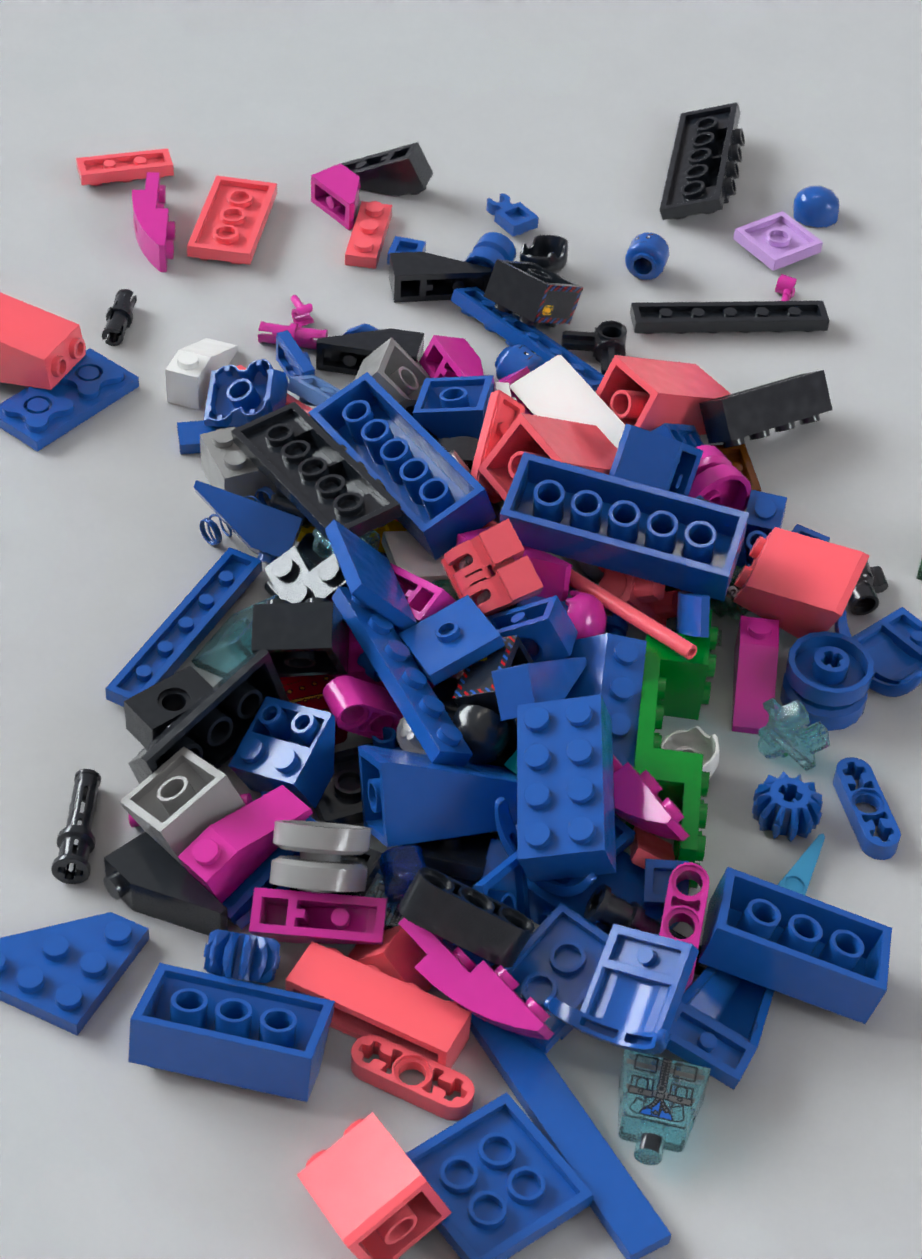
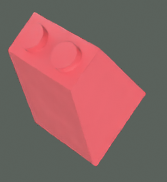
(799, 581)
(372, 1192)

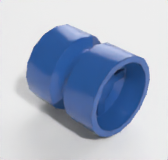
(490, 248)

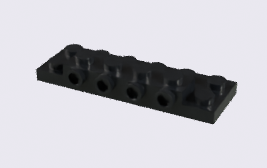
(703, 162)
(316, 472)

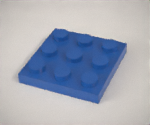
(498, 1181)

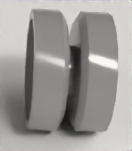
(320, 861)

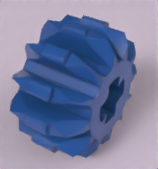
(787, 806)
(242, 956)

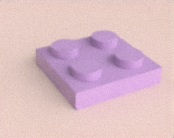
(777, 240)

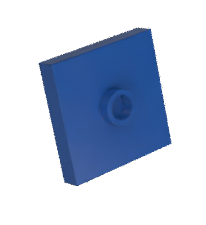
(451, 640)

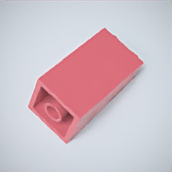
(36, 345)
(657, 392)
(550, 438)

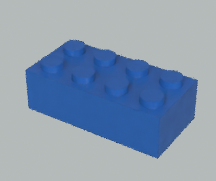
(565, 789)
(796, 945)

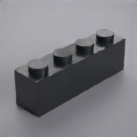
(766, 407)

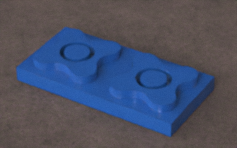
(45, 415)

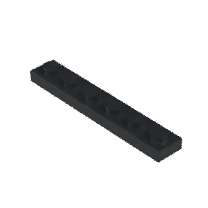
(729, 316)

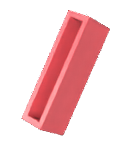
(381, 1005)

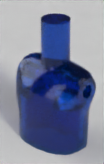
(399, 869)

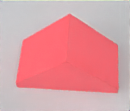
(394, 957)

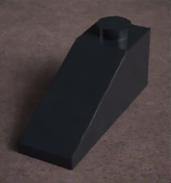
(393, 171)
(432, 277)
(347, 351)
(161, 887)

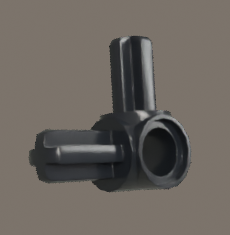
(605, 342)

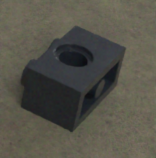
(163, 703)

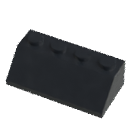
(218, 719)

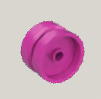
(720, 480)

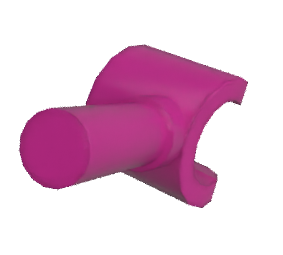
(785, 286)
(301, 312)

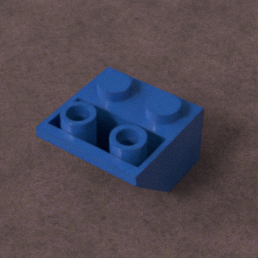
(655, 460)
(288, 748)

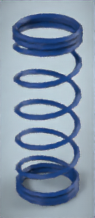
(210, 523)

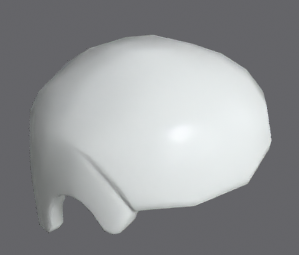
(695, 741)

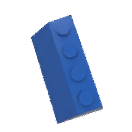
(616, 673)
(230, 1032)

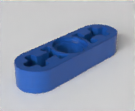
(864, 823)

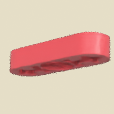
(419, 1095)

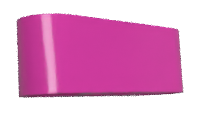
(361, 706)
(686, 908)

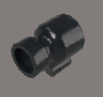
(864, 597)

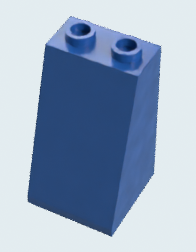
(422, 801)

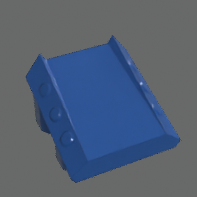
(244, 395)

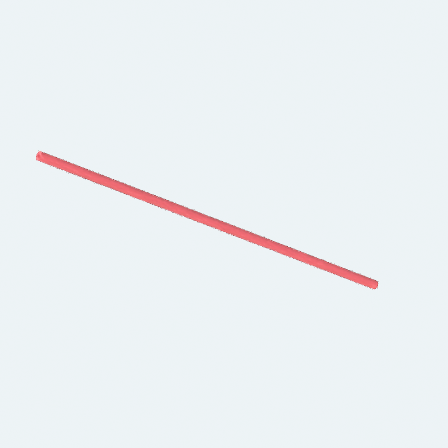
(609, 600)

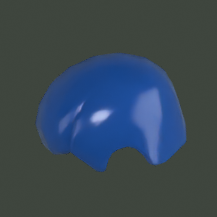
(816, 206)

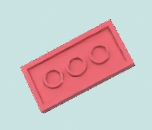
(232, 220)

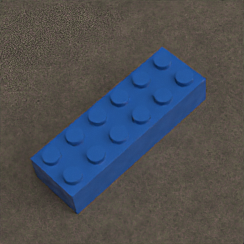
(428, 482)
(625, 526)

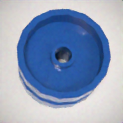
(829, 678)

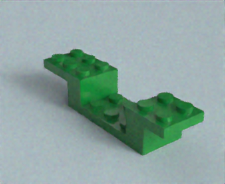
(677, 689)

